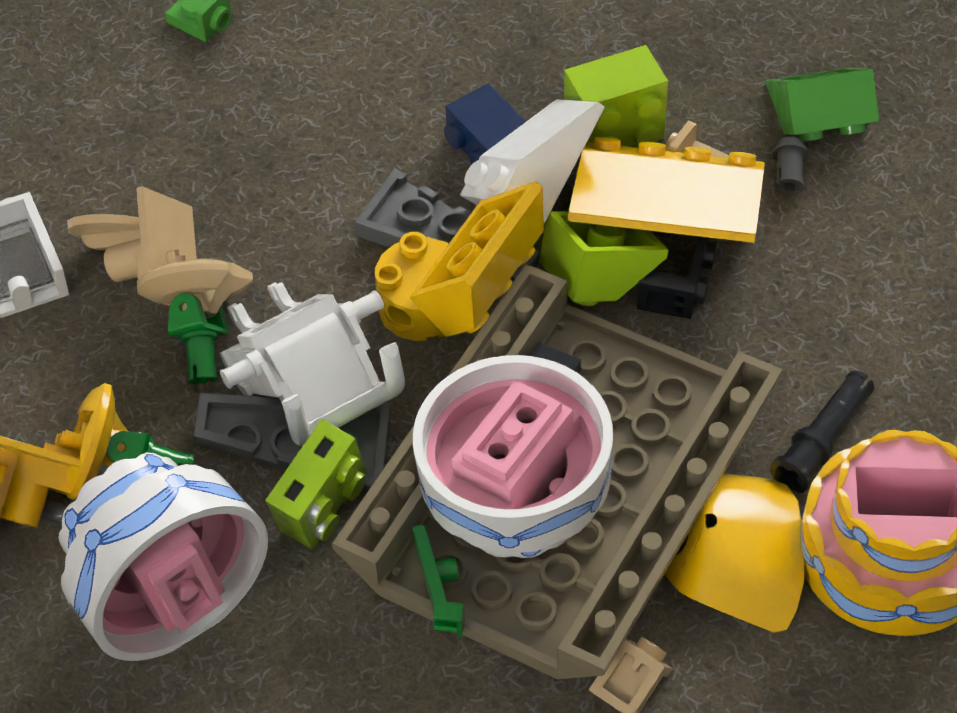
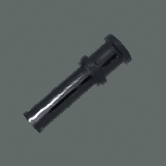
(813, 444)

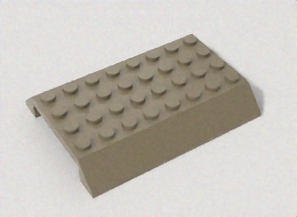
(672, 442)

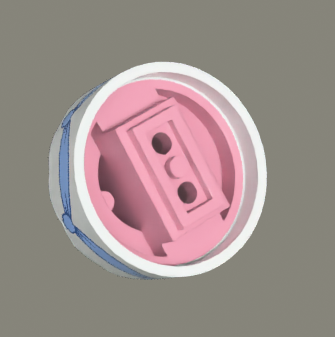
(514, 454)
(157, 554)

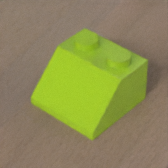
(598, 259)

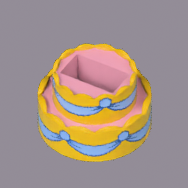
(886, 534)

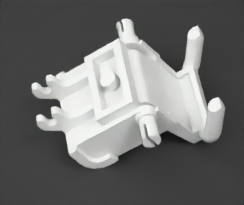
(312, 360)

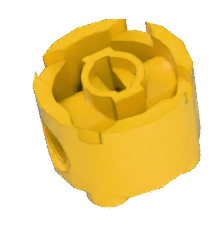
(397, 277)

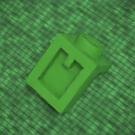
(200, 17)

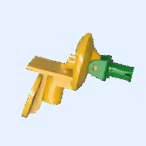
(72, 461)

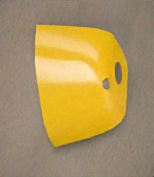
(750, 558)

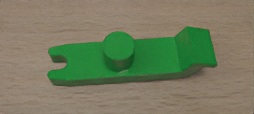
(447, 615)

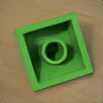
(825, 101)

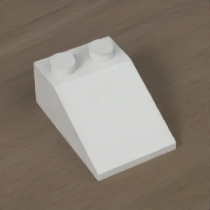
(537, 151)

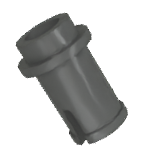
(790, 155)

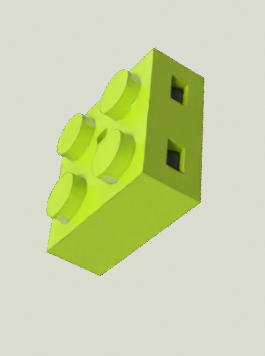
(316, 484)

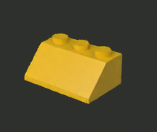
(482, 260)

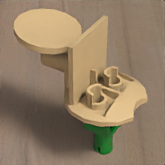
(163, 256)

